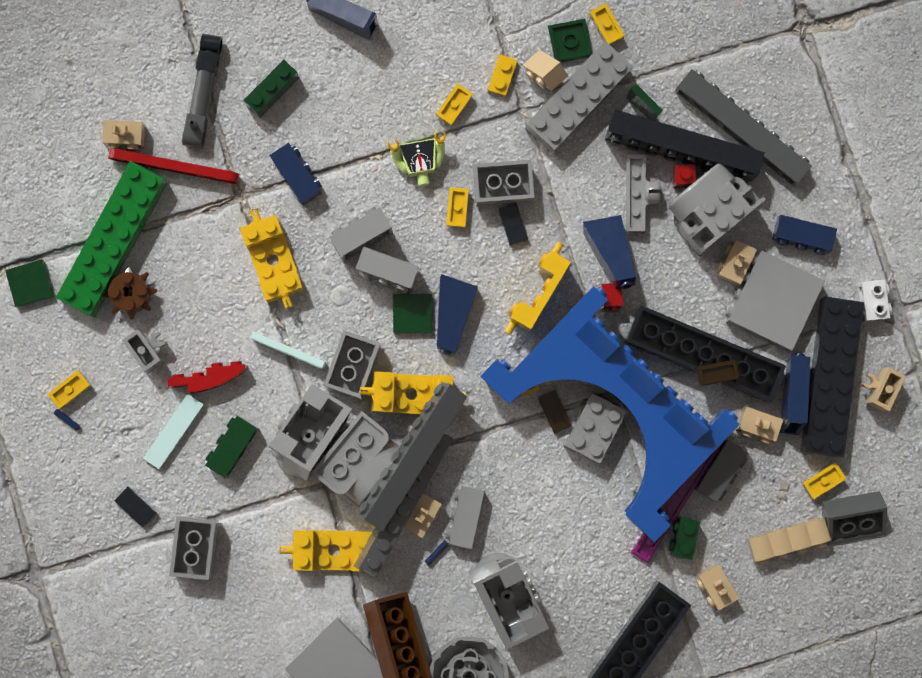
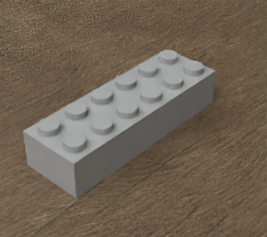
(579, 97)

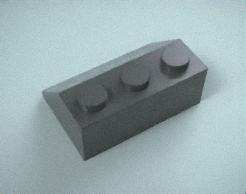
(855, 517)

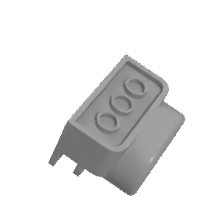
(712, 207)
(308, 432)
(357, 459)
(508, 598)

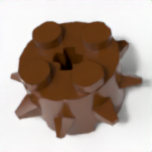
(141, 292)

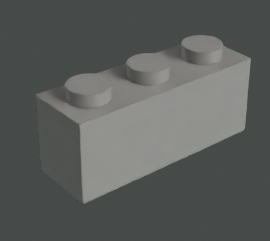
(465, 517)

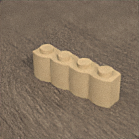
(789, 539)

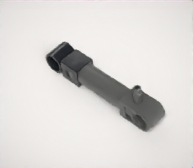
(207, 69)

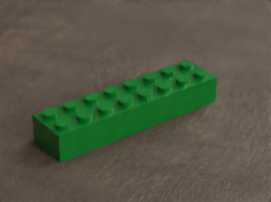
(112, 238)

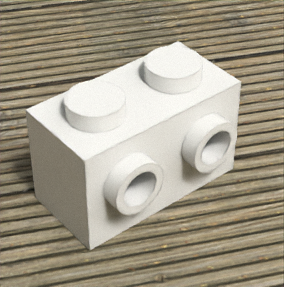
(875, 300)

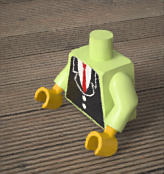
(419, 157)

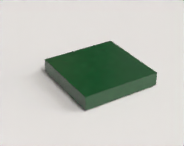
(570, 40)
(644, 103)
(29, 283)
(412, 313)

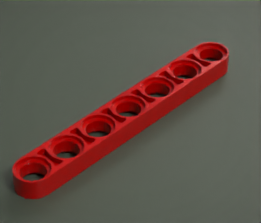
(174, 166)

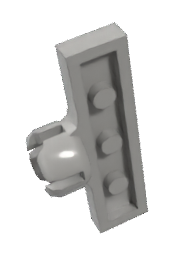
(639, 193)

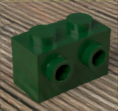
(684, 538)

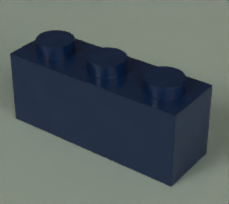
(296, 173)
(804, 234)

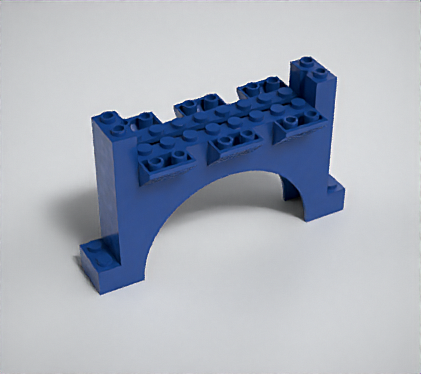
(672, 433)

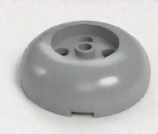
(469, 651)

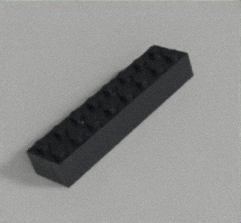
(682, 145)
(695, 348)
(832, 376)
(642, 634)

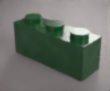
(271, 88)
(231, 446)

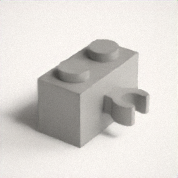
(144, 350)

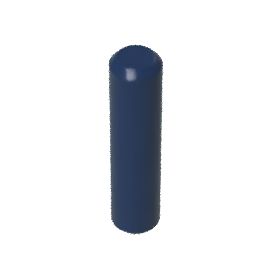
(66, 419)
(437, 552)

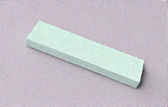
(288, 350)
(173, 431)

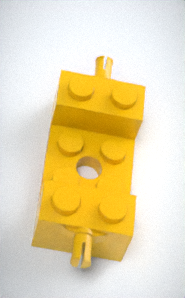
(266, 238)
(554, 268)
(390, 390)
(312, 553)

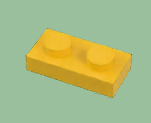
(606, 24)
(502, 75)
(454, 104)
(457, 207)
(69, 389)
(824, 480)

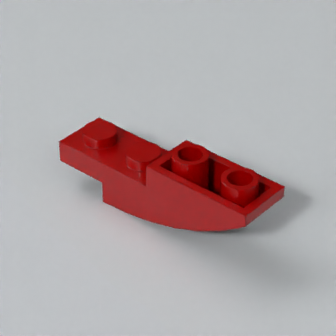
(215, 377)

